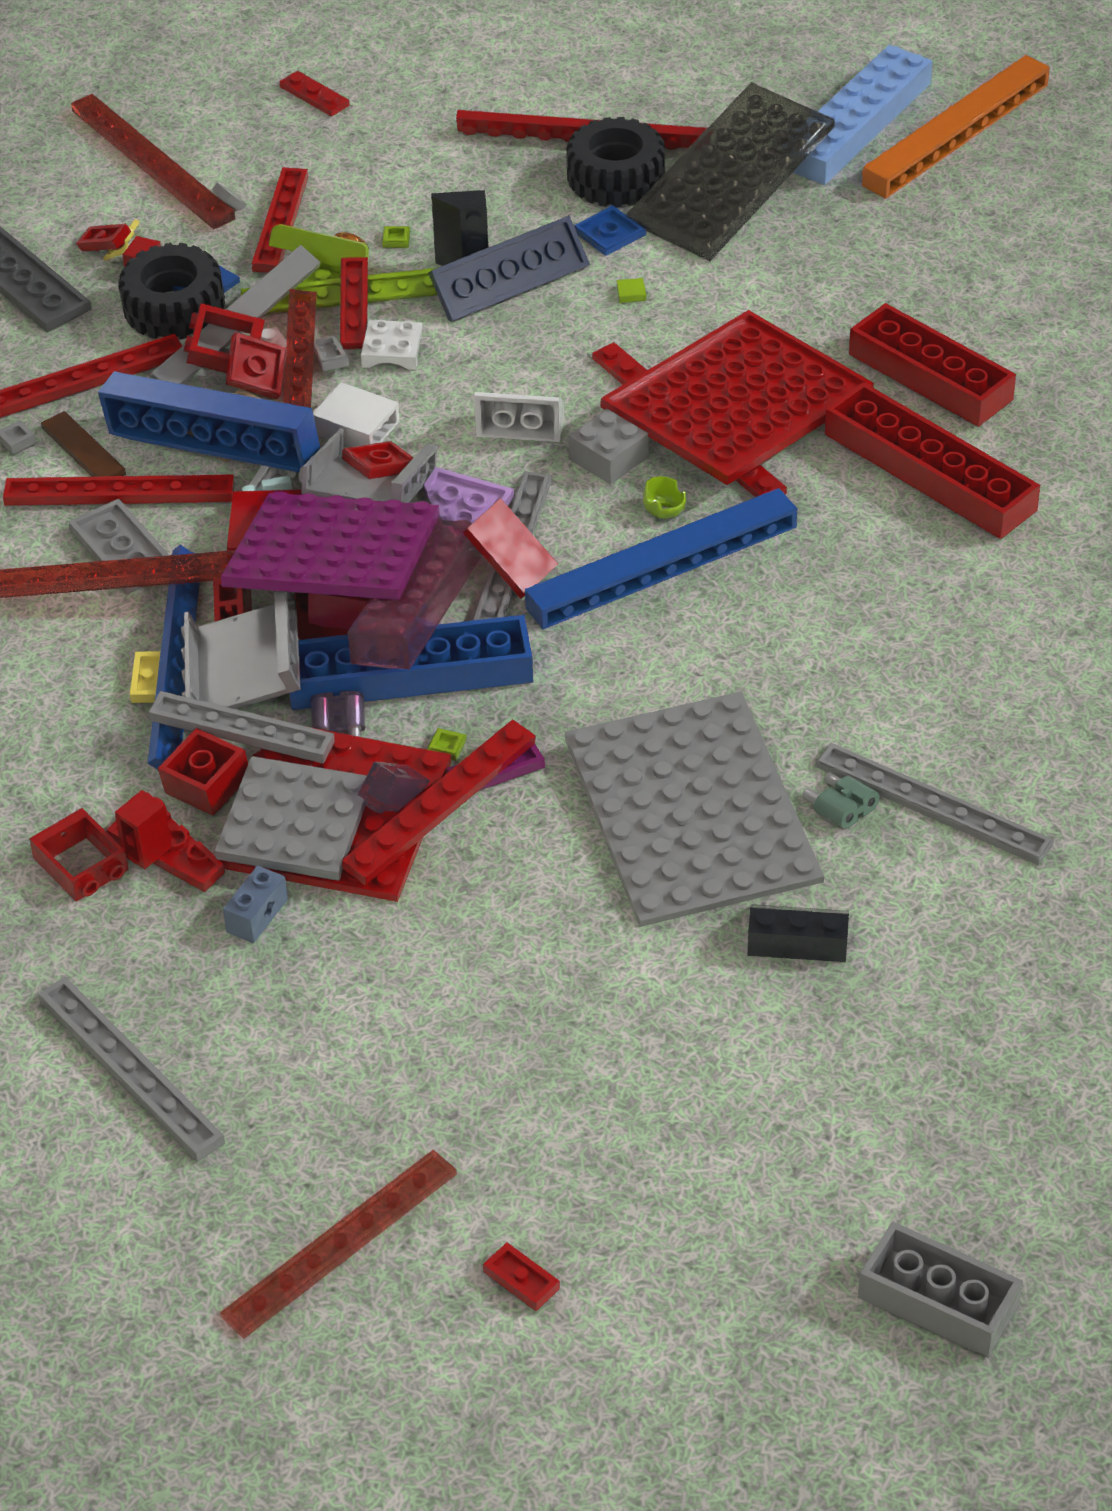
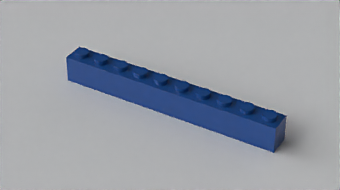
(660, 558)

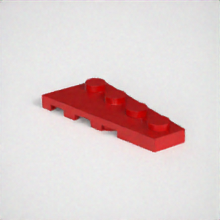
(186, 858)

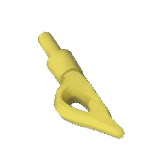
(114, 253)

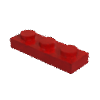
(314, 93)

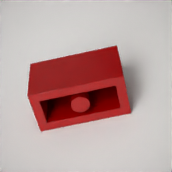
(143, 829)

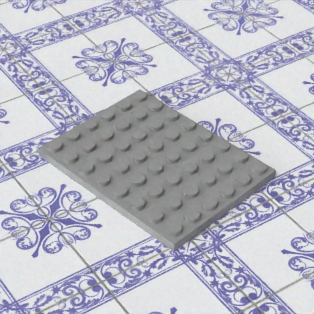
(692, 808)

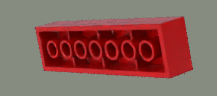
(932, 460)

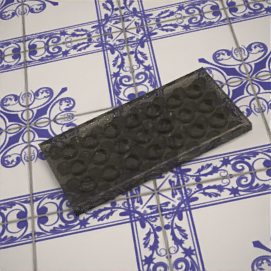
(730, 171)

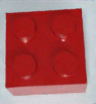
(203, 771)

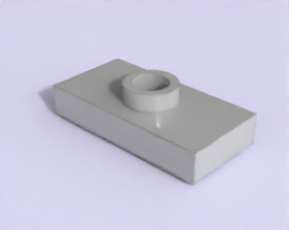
(330, 353)

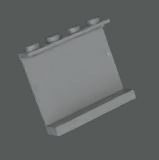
(330, 475)
(243, 655)

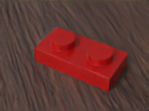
(104, 237)
(521, 1276)

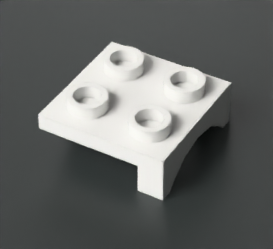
(391, 343)

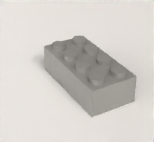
(940, 1289)

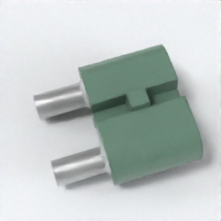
(845, 802)

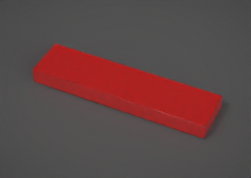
(353, 302)

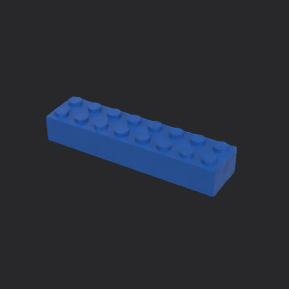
(221, 421)
(453, 659)

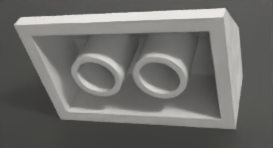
(519, 416)

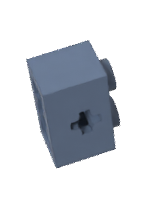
(255, 904)

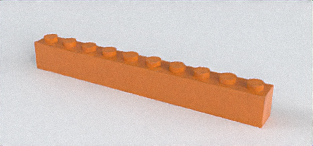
(955, 126)

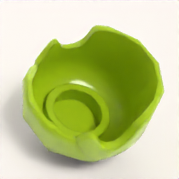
(662, 492)

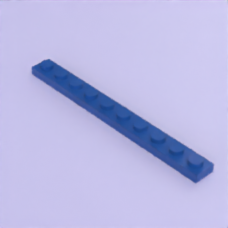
(180, 599)

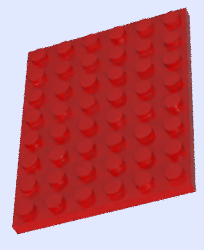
(734, 396)

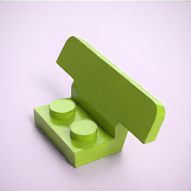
(323, 247)

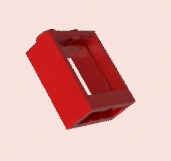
(213, 315)
(77, 828)

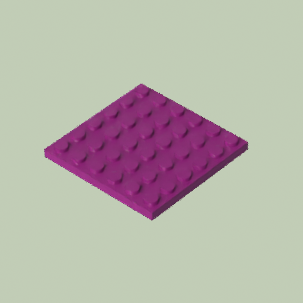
(332, 546)

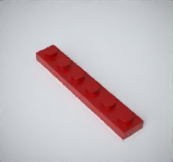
(281, 211)

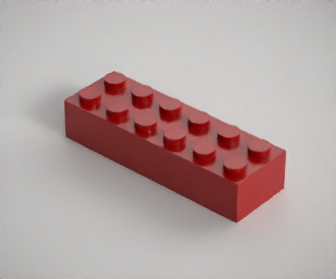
(932, 364)

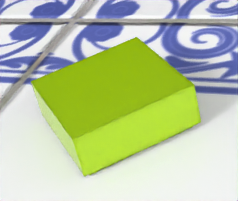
(396, 237)
(631, 290)
(448, 742)

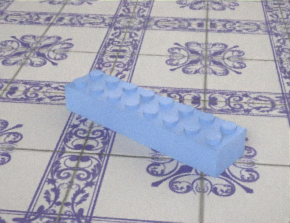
(866, 109)

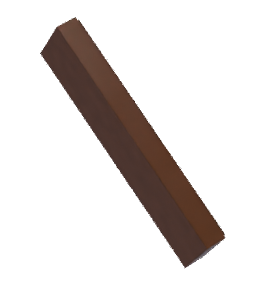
(81, 446)

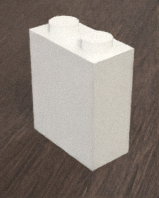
(361, 413)

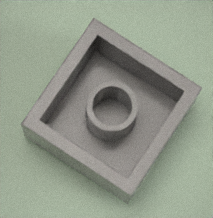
(608, 446)

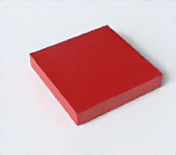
(255, 365)
(377, 459)

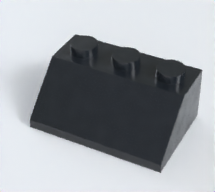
(459, 224)
(798, 933)

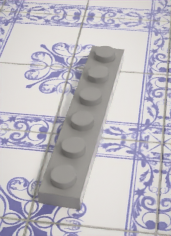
(242, 727)

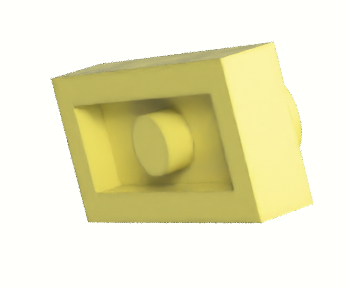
(144, 677)

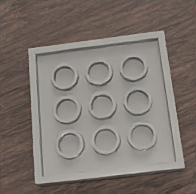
(293, 818)

